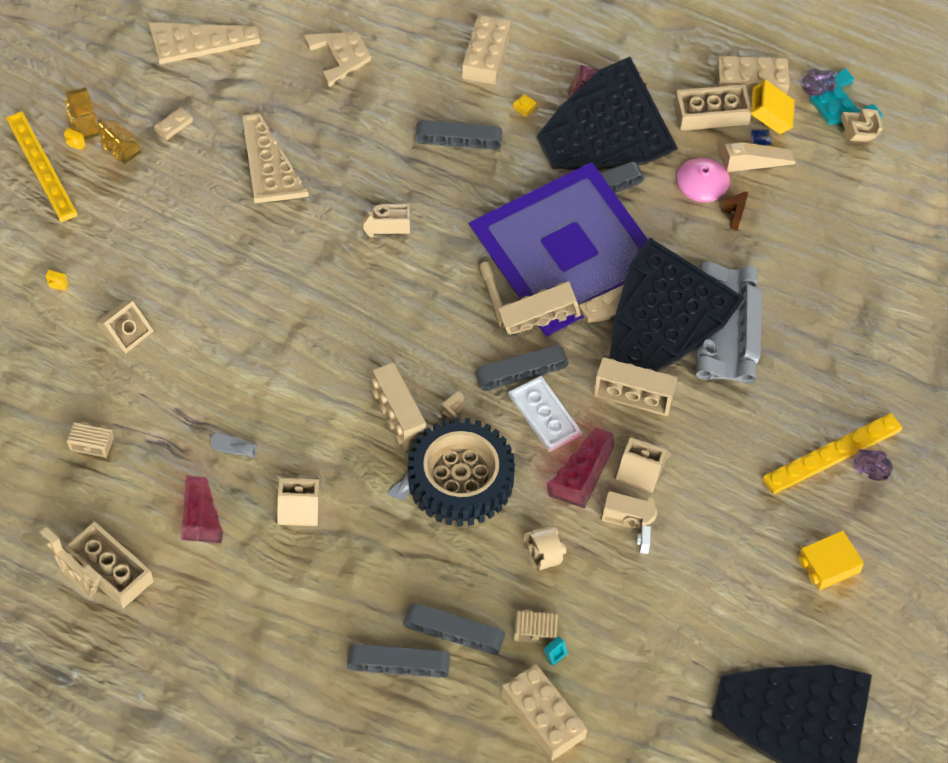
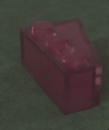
(199, 515)

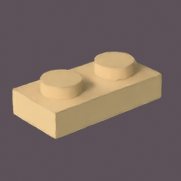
(173, 123)

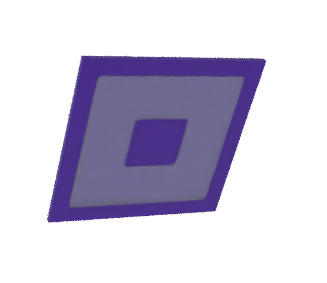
(563, 234)

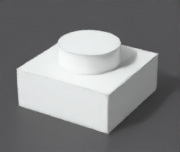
(643, 539)

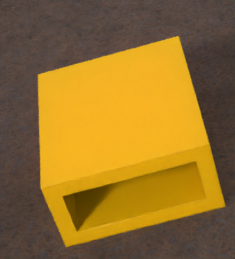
(772, 107)
(830, 560)

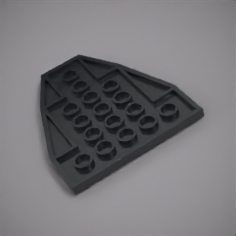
(607, 123)
(667, 309)
(796, 711)

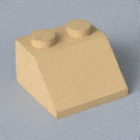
(125, 326)

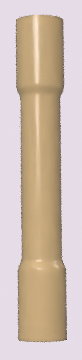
(488, 277)

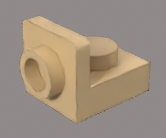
(452, 406)

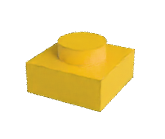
(525, 105)
(74, 139)
(56, 280)

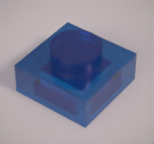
(761, 137)

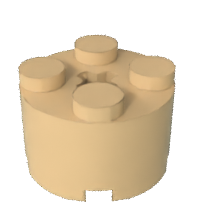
(544, 547)

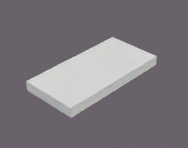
(545, 413)

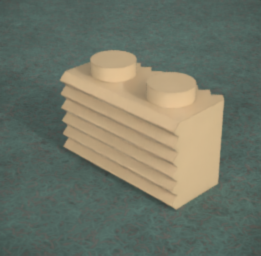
(90, 439)
(535, 626)

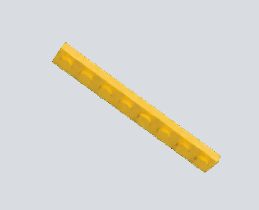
(41, 166)
(832, 453)

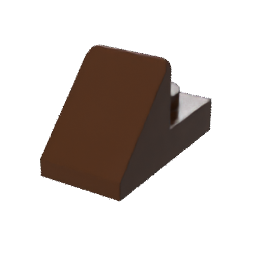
(735, 206)

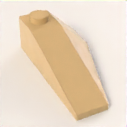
(753, 156)

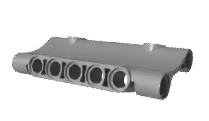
(737, 347)

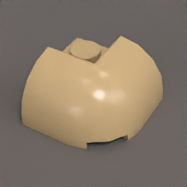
(861, 126)

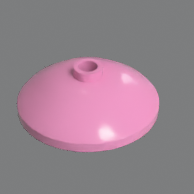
(703, 179)

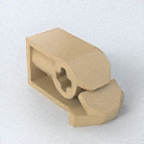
(387, 219)
(629, 511)

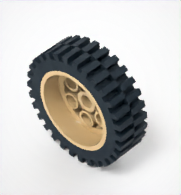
(460, 443)

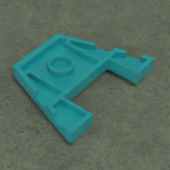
(834, 103)

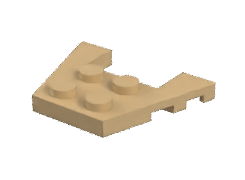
(346, 50)
(83, 576)

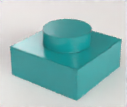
(555, 651)

